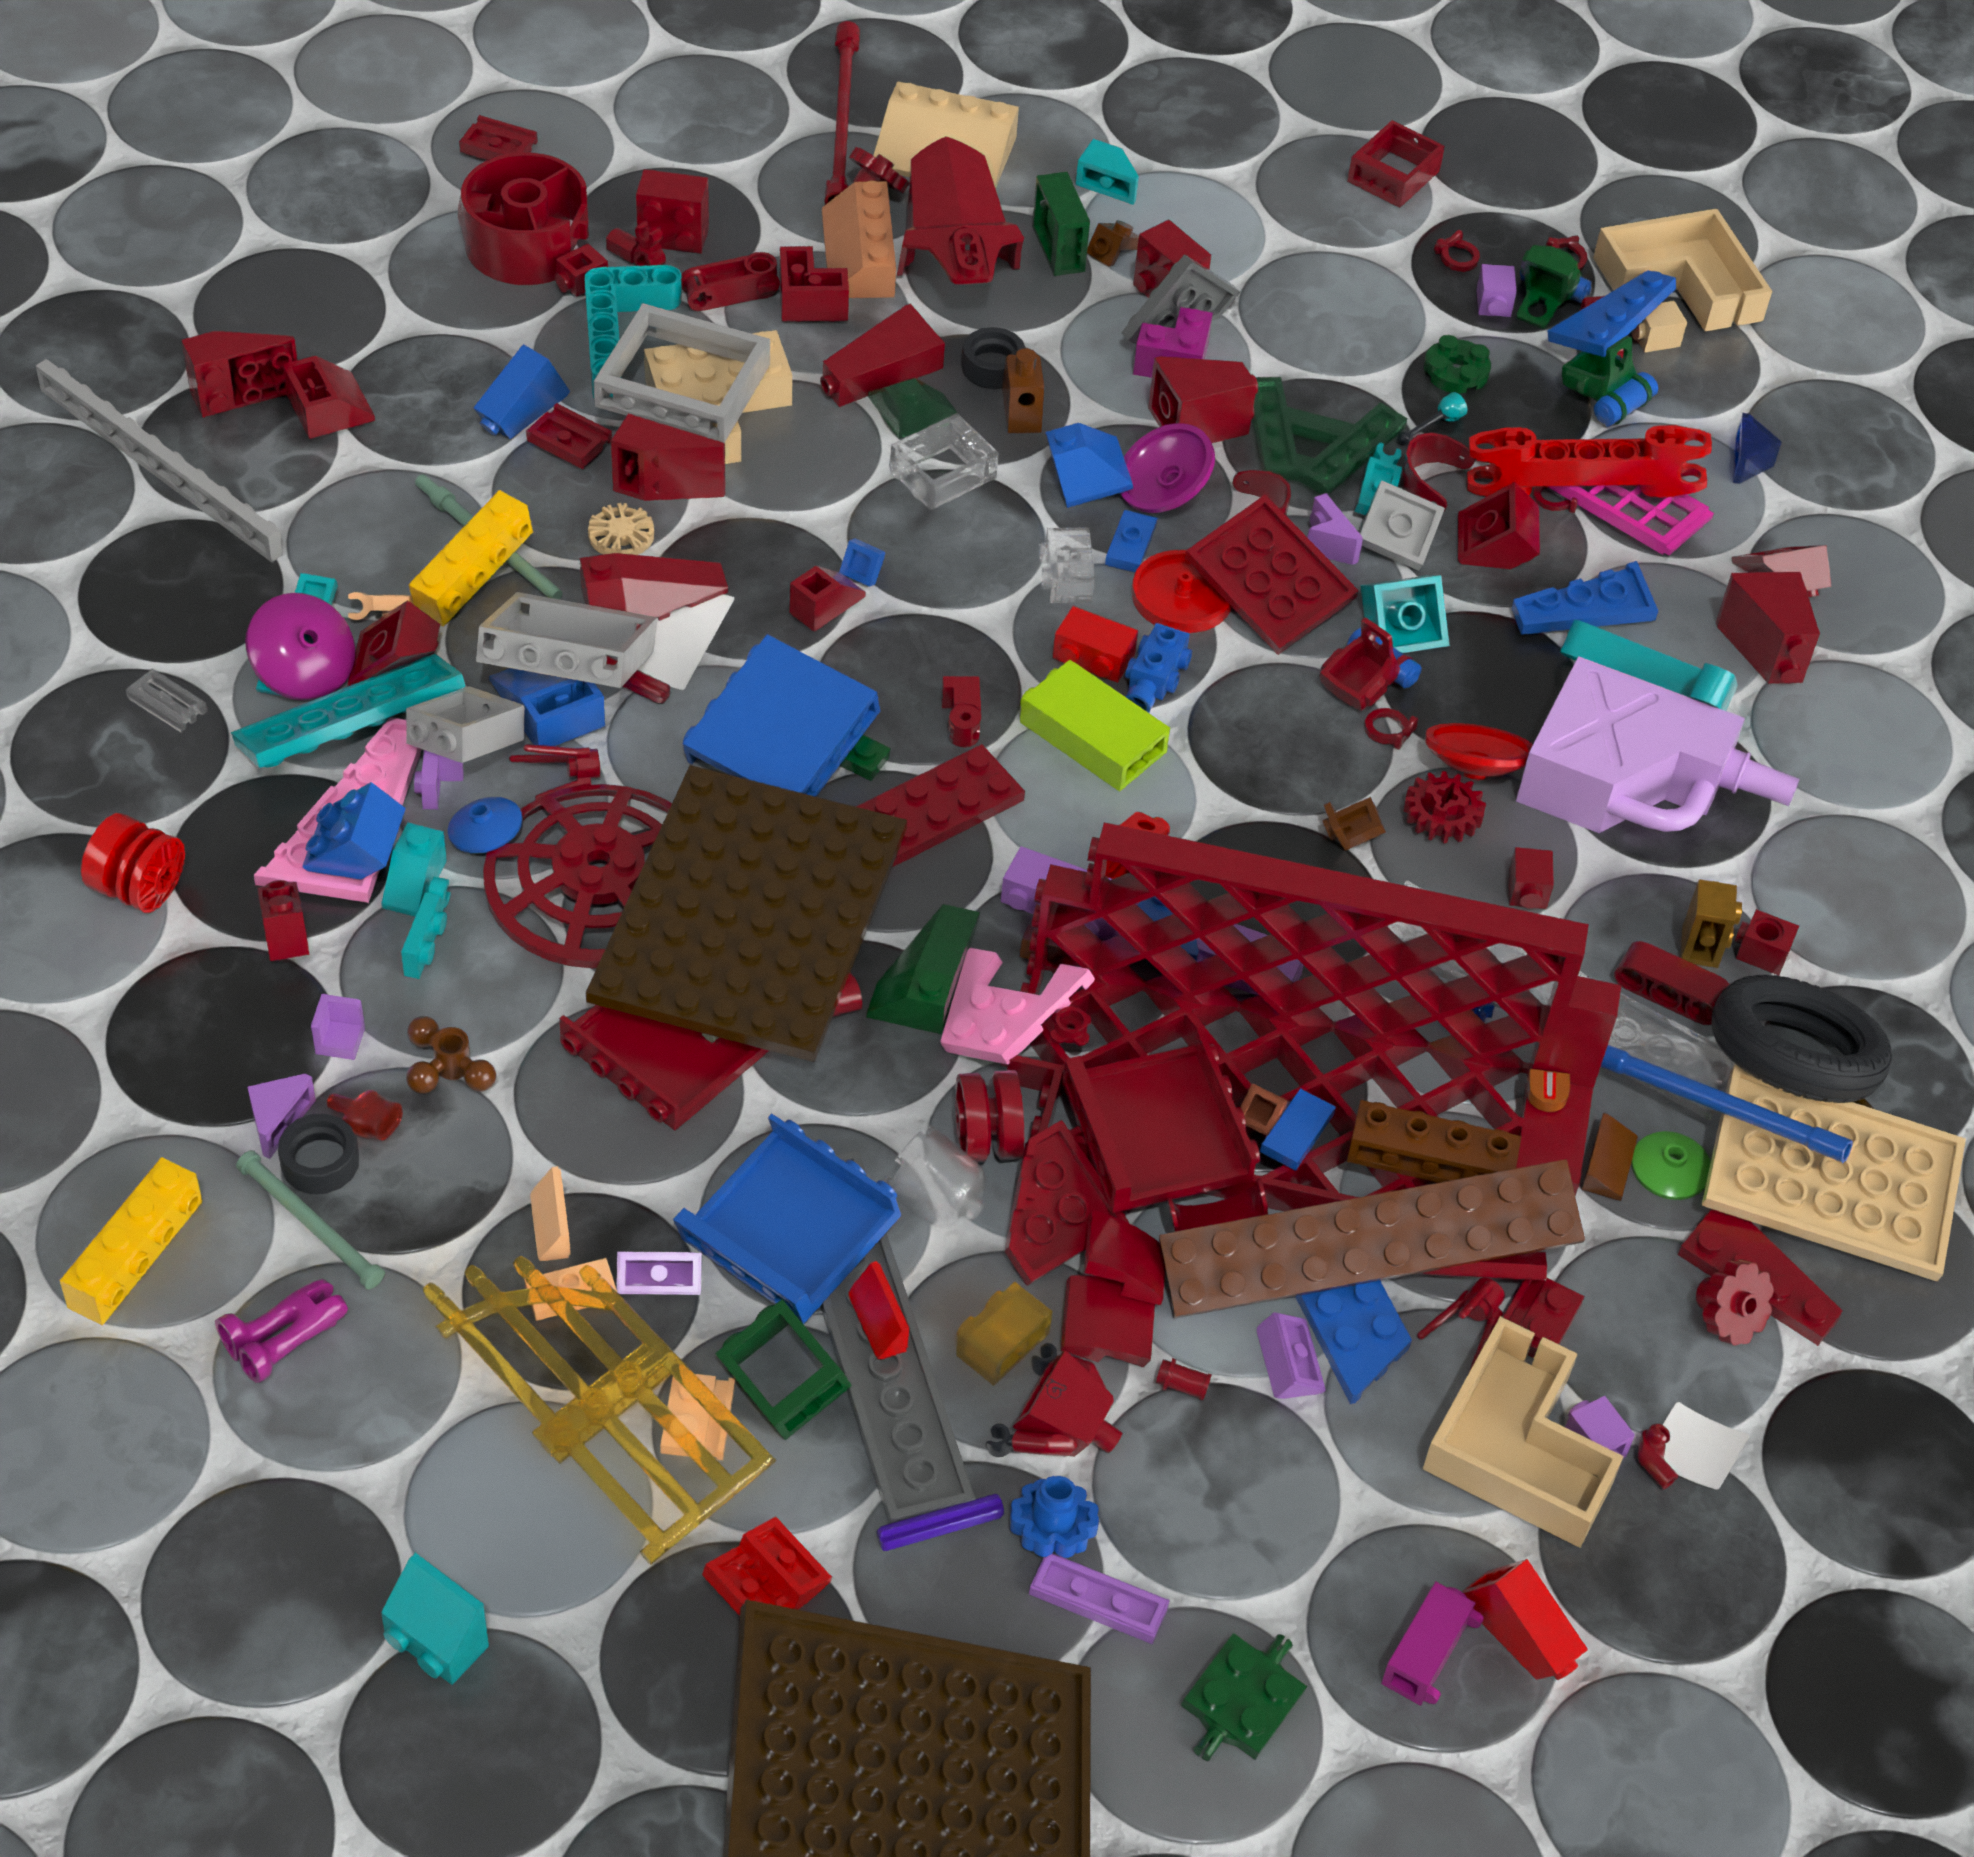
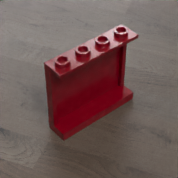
(655, 1062)
(1161, 1125)

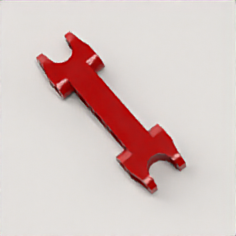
(1650, 462)

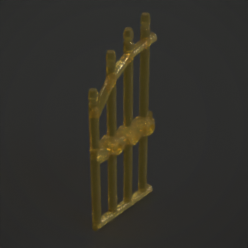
(602, 1402)

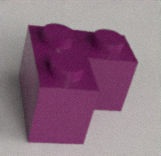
(1186, 340)

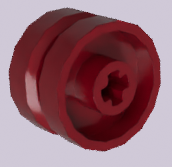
(990, 1115)

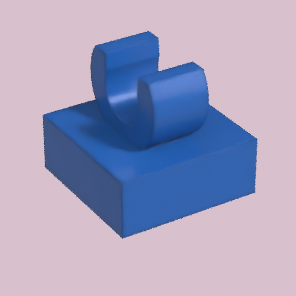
(862, 562)

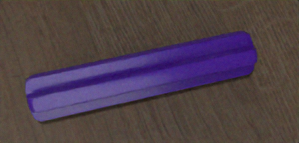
(940, 1522)

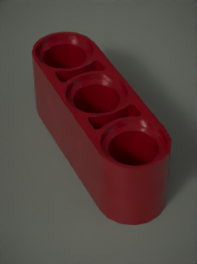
(1670, 981)

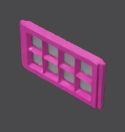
(1654, 521)

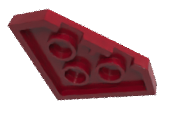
(1053, 1204)

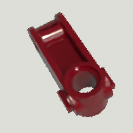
(731, 281)

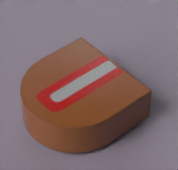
(1548, 1089)

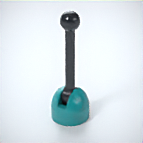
(1450, 409)

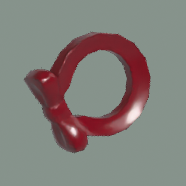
(1572, 243)
(1443, 245)
(1553, 506)
(1397, 740)

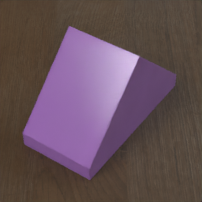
(277, 1106)

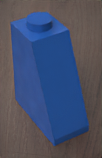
(520, 394)

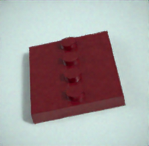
(1271, 574)

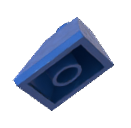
(1087, 463)

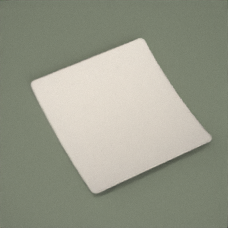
(1701, 1447)

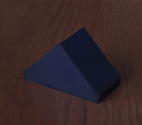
(1753, 449)

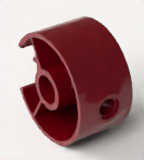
(519, 216)

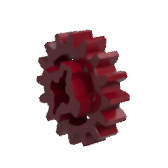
(1444, 807)

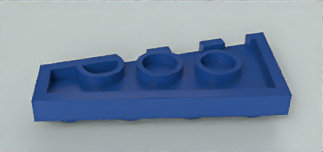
(1614, 314)
(1602, 601)

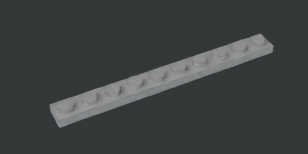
(160, 461)

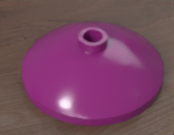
(1168, 467)
(283, 656)

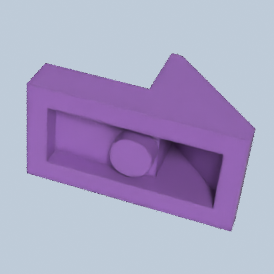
(1333, 532)

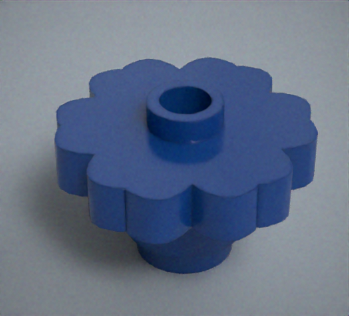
(1054, 1517)

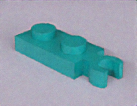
(1378, 468)
(428, 923)

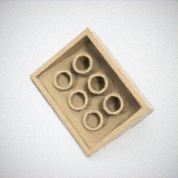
(924, 115)

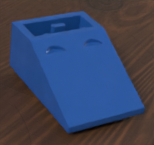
(553, 705)

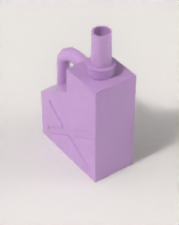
(1629, 744)

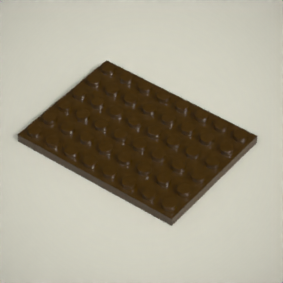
(748, 913)
(901, 1744)

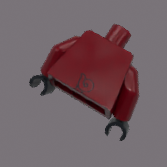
(1061, 1412)

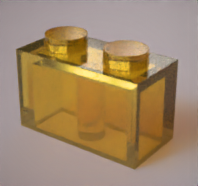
(1003, 1332)

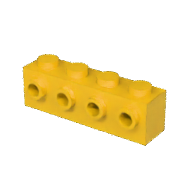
(471, 557)
(131, 1241)

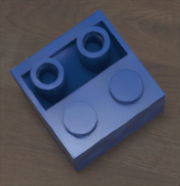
(354, 834)

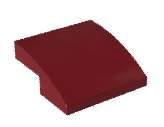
(1125, 1255)
(1105, 1323)

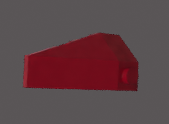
(649, 583)

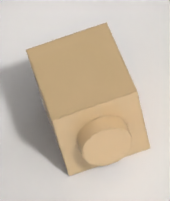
(1661, 328)

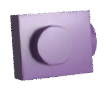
(434, 770)

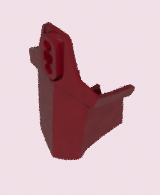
(957, 206)

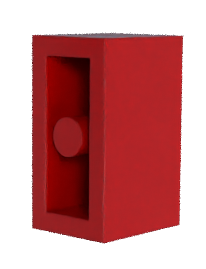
(1095, 643)

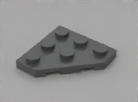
(1185, 286)

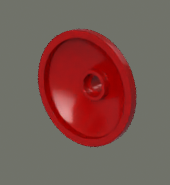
(1478, 749)

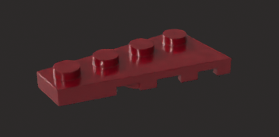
(1795, 1296)

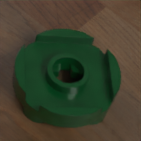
(1471, 357)

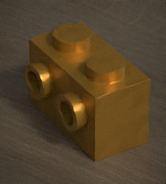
(1710, 923)

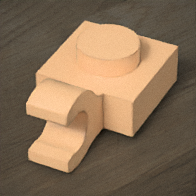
(377, 603)

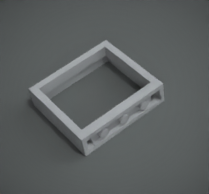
(672, 408)
(566, 639)

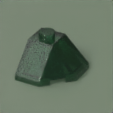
(911, 406)

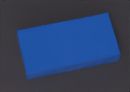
(1298, 1129)

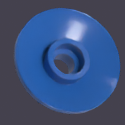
(485, 825)

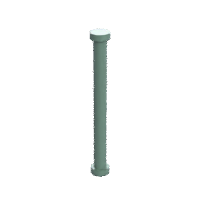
(369, 1274)

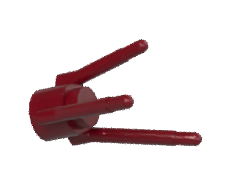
(581, 762)
(1479, 1304)

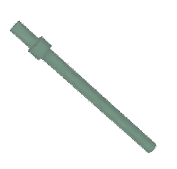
(445, 501)

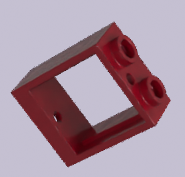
(1387, 182)

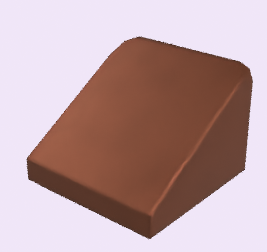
(1262, 1109)

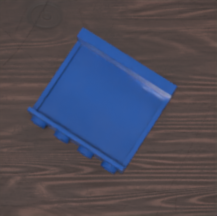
(783, 720)
(792, 1219)

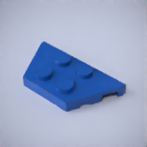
(1356, 1332)

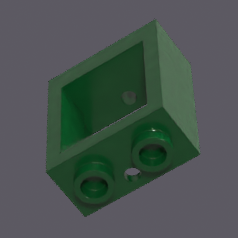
(1060, 223)
(807, 1398)

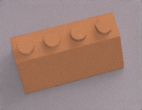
(861, 239)

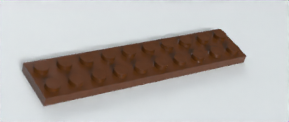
(1371, 1238)

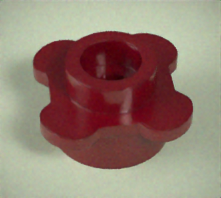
(1073, 1018)

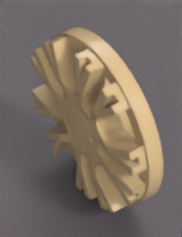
(621, 530)

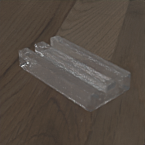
(161, 704)

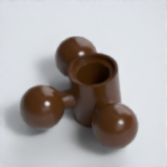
(424, 1076)

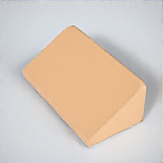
(550, 1217)

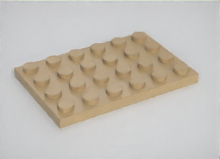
(1881, 1204)

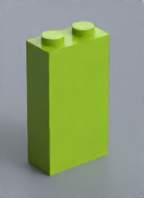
(1094, 724)

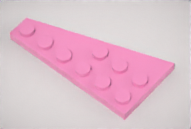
(385, 763)

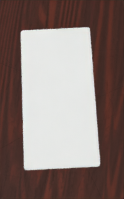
(684, 640)

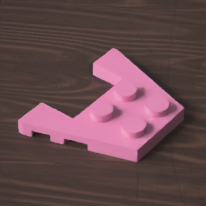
(998, 1021)

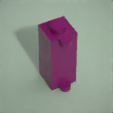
(1430, 1643)

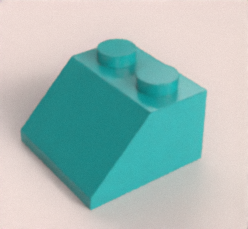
(1409, 611)
(434, 1621)

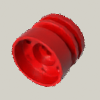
(132, 862)

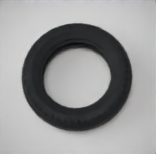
(1792, 1067)

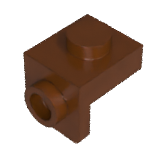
(1110, 240)
(1354, 823)

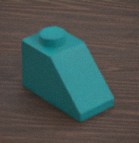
(1107, 172)
(413, 864)

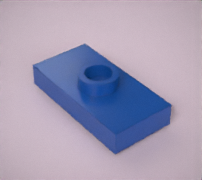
(1131, 541)

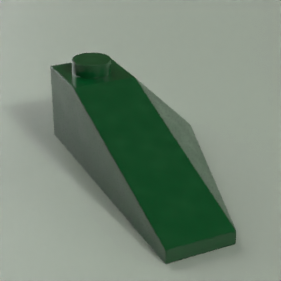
(925, 975)

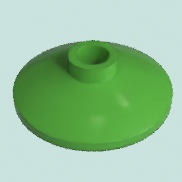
(1666, 1176)

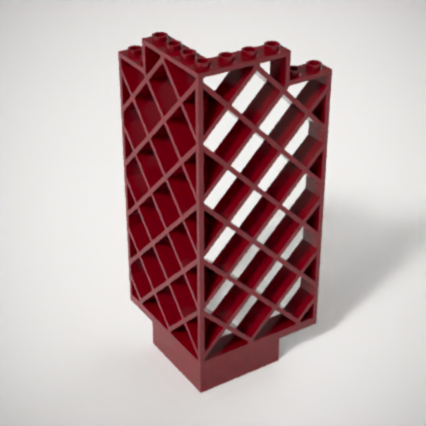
(1286, 1014)

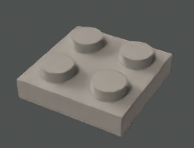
(1400, 525)

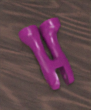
(307, 1308)

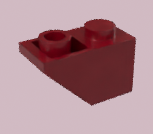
(822, 596)
(283, 920)

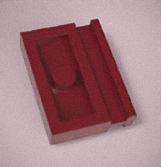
(495, 138)
(569, 435)
(1544, 1309)

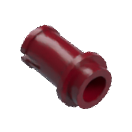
(1183, 1379)

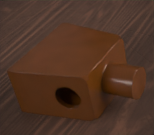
(1021, 376)

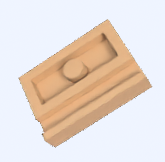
(696, 1418)

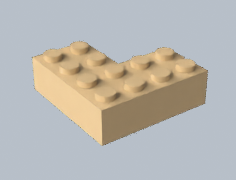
(1703, 256)
(710, 376)
(1507, 1448)

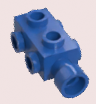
(1157, 665)

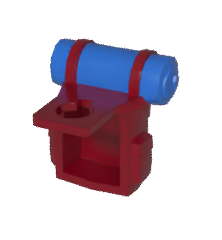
(1367, 667)

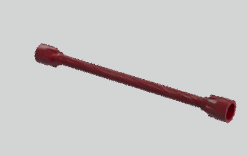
(847, 39)

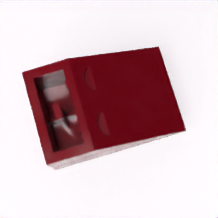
(236, 368)
(665, 462)

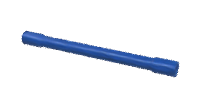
(1813, 1138)

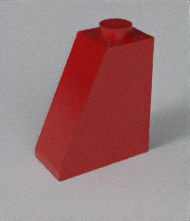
(1526, 1620)

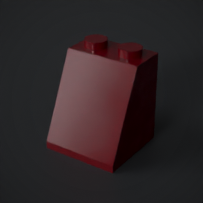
(1203, 394)
(1770, 623)

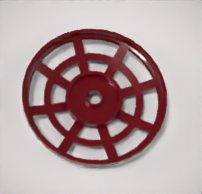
(572, 869)

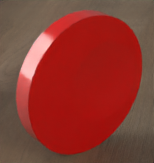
(1176, 594)

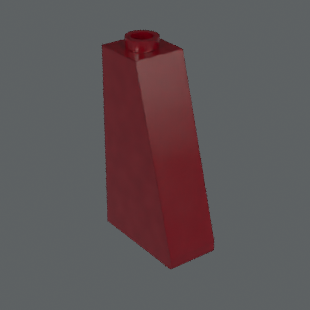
(886, 354)

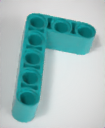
(624, 290)
(1708, 685)

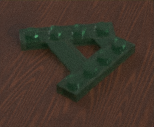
(1349, 442)

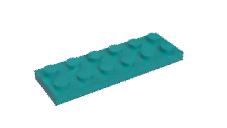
(346, 710)

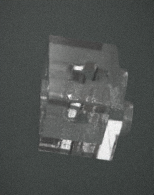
(1068, 565)

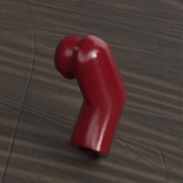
(1651, 1455)

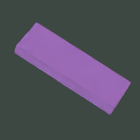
(1099, 1597)

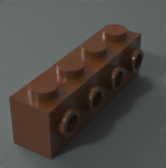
(1428, 1145)

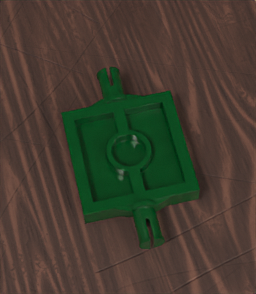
(1243, 1696)

